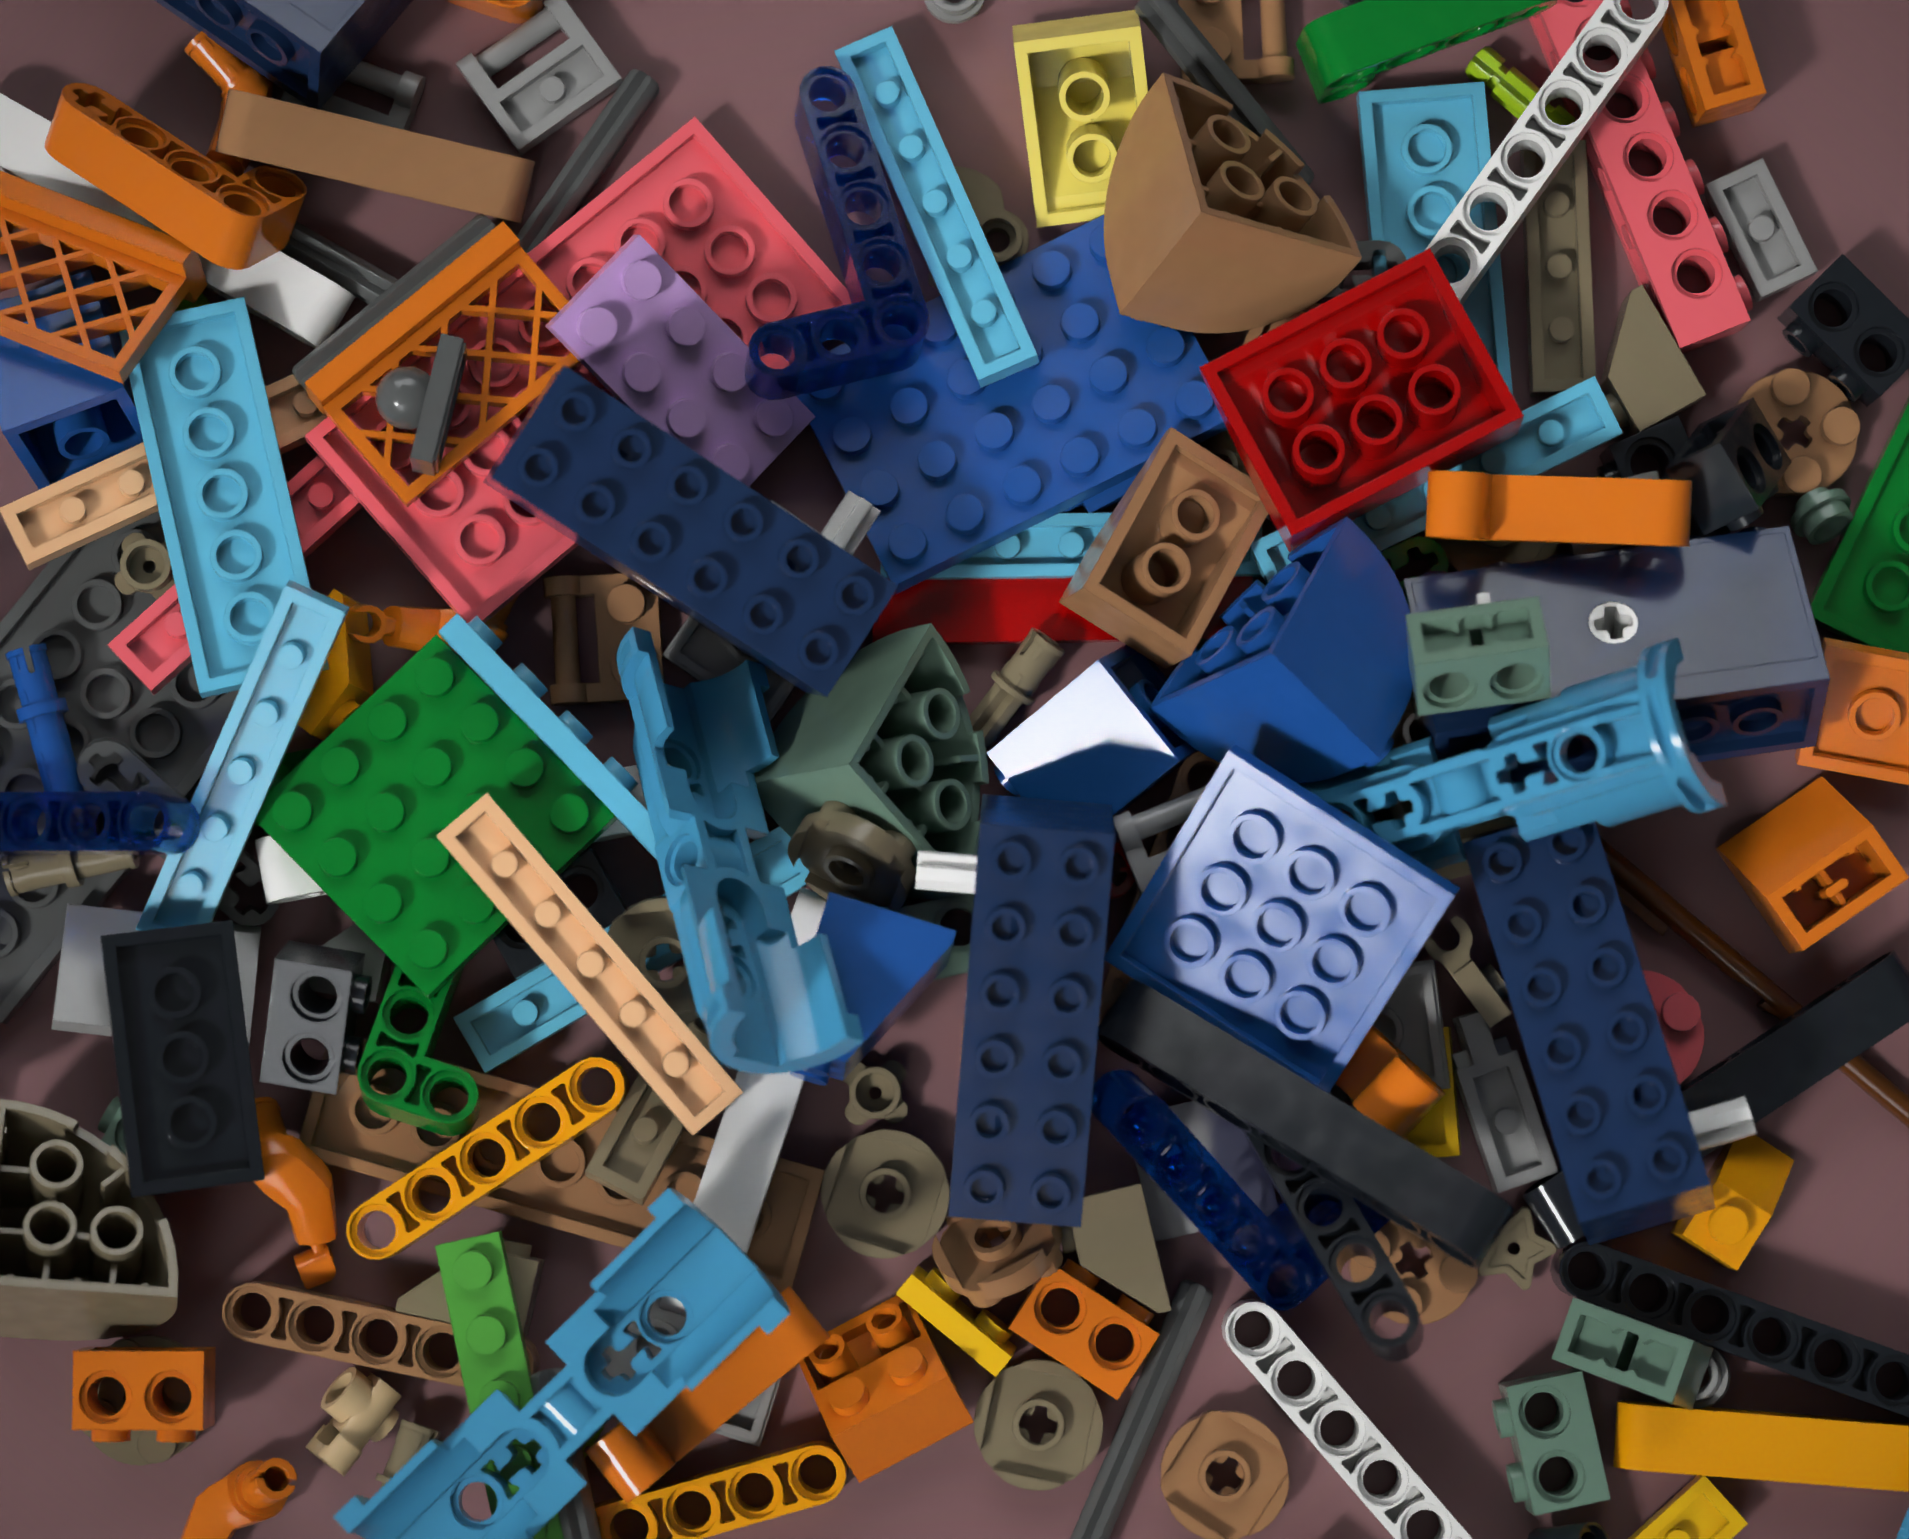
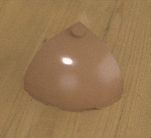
(1214, 220)

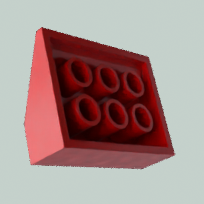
(1361, 399)

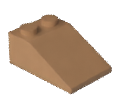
(1168, 551)

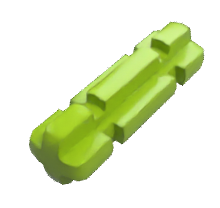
(1510, 86)

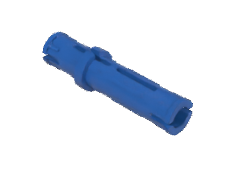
(44, 719)

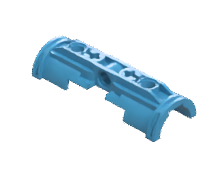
(1637, 773)
(752, 984)
(674, 1257)

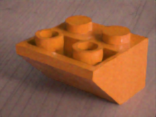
(1811, 864)
(883, 1388)

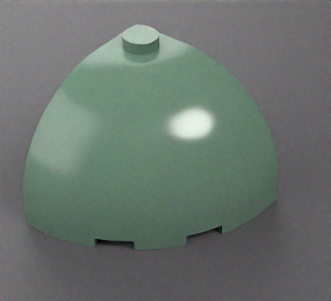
(888, 746)

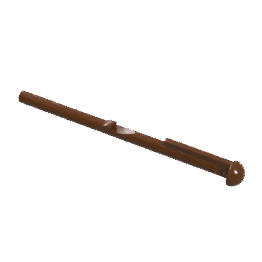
(1663, 911)

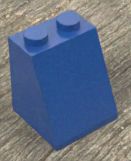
(56, 411)
(1094, 738)
(882, 969)

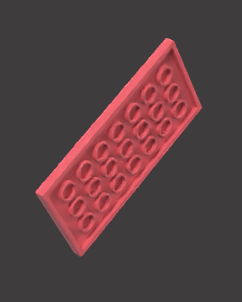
(713, 233)

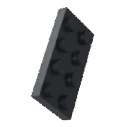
(181, 1058)

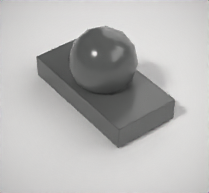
(425, 401)

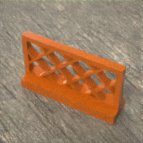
(88, 239)
(416, 323)

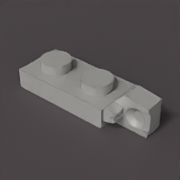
(1499, 1106)

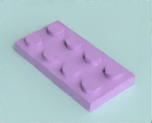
(675, 362)

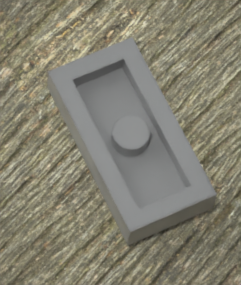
(1760, 230)

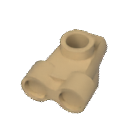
(360, 1412)

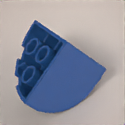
(1305, 667)

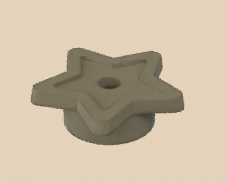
(1531, 1250)

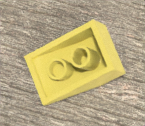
(1077, 98)

